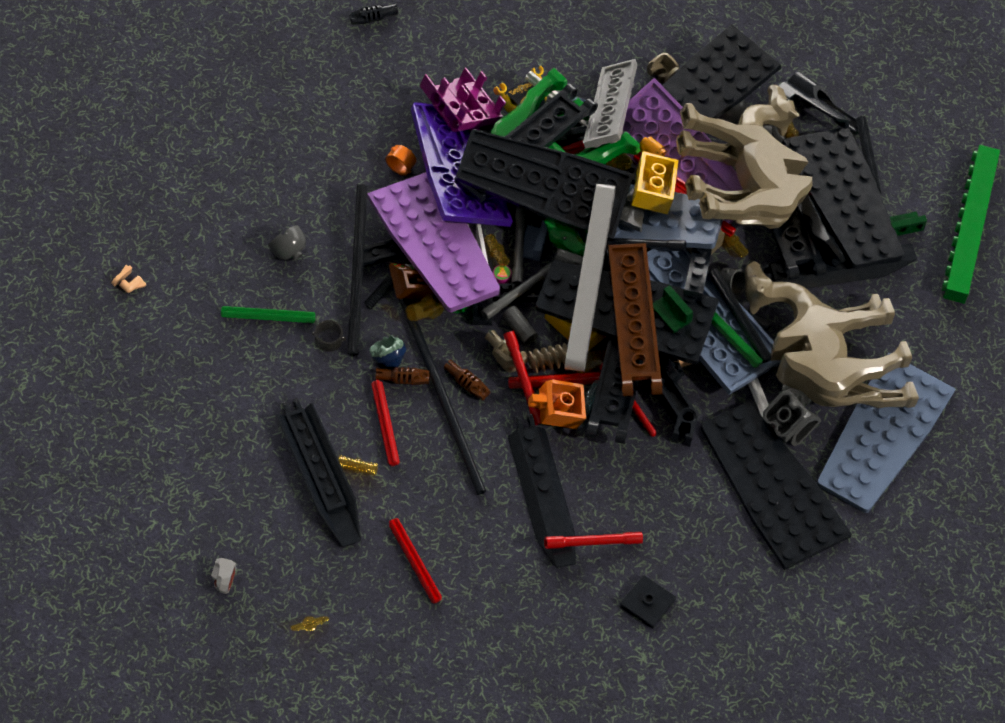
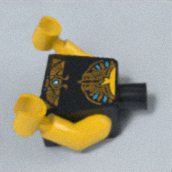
(516, 95)

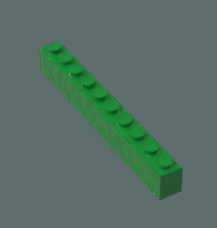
(971, 224)

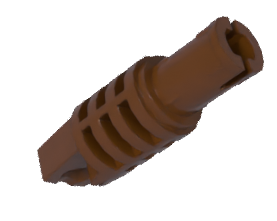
(403, 375)
(467, 380)

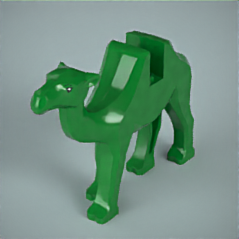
(561, 235)

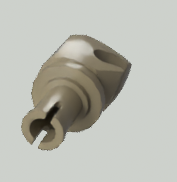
(664, 66)
(502, 353)

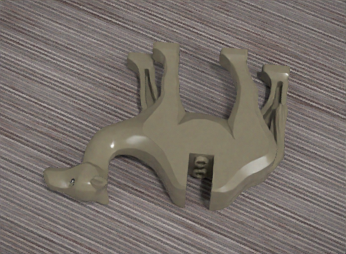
(762, 163)
(815, 349)

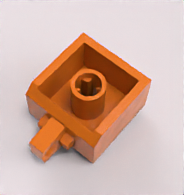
(560, 404)

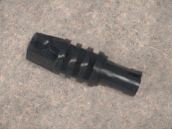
(372, 14)

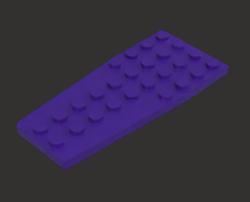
(442, 156)

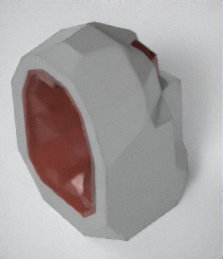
(223, 574)

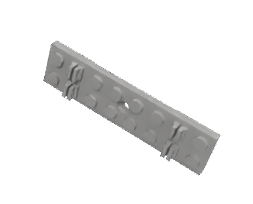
(612, 100)

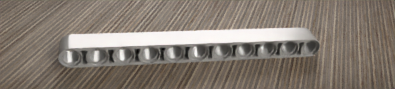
(590, 278)

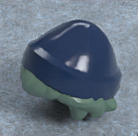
(388, 351)

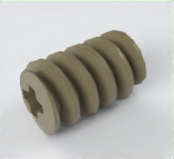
(547, 357)

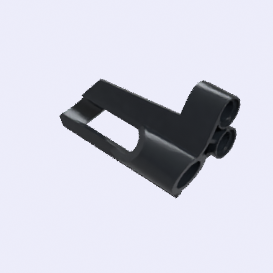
(812, 94)

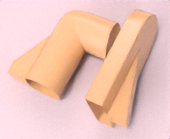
(136, 283)

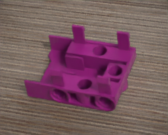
(463, 102)

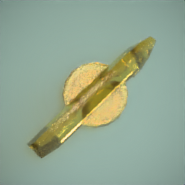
(309, 623)

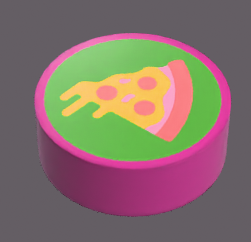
(502, 274)

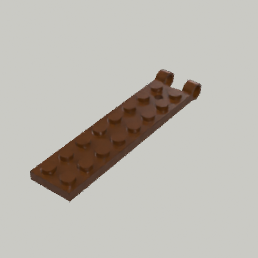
(634, 316)

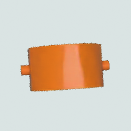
(401, 160)

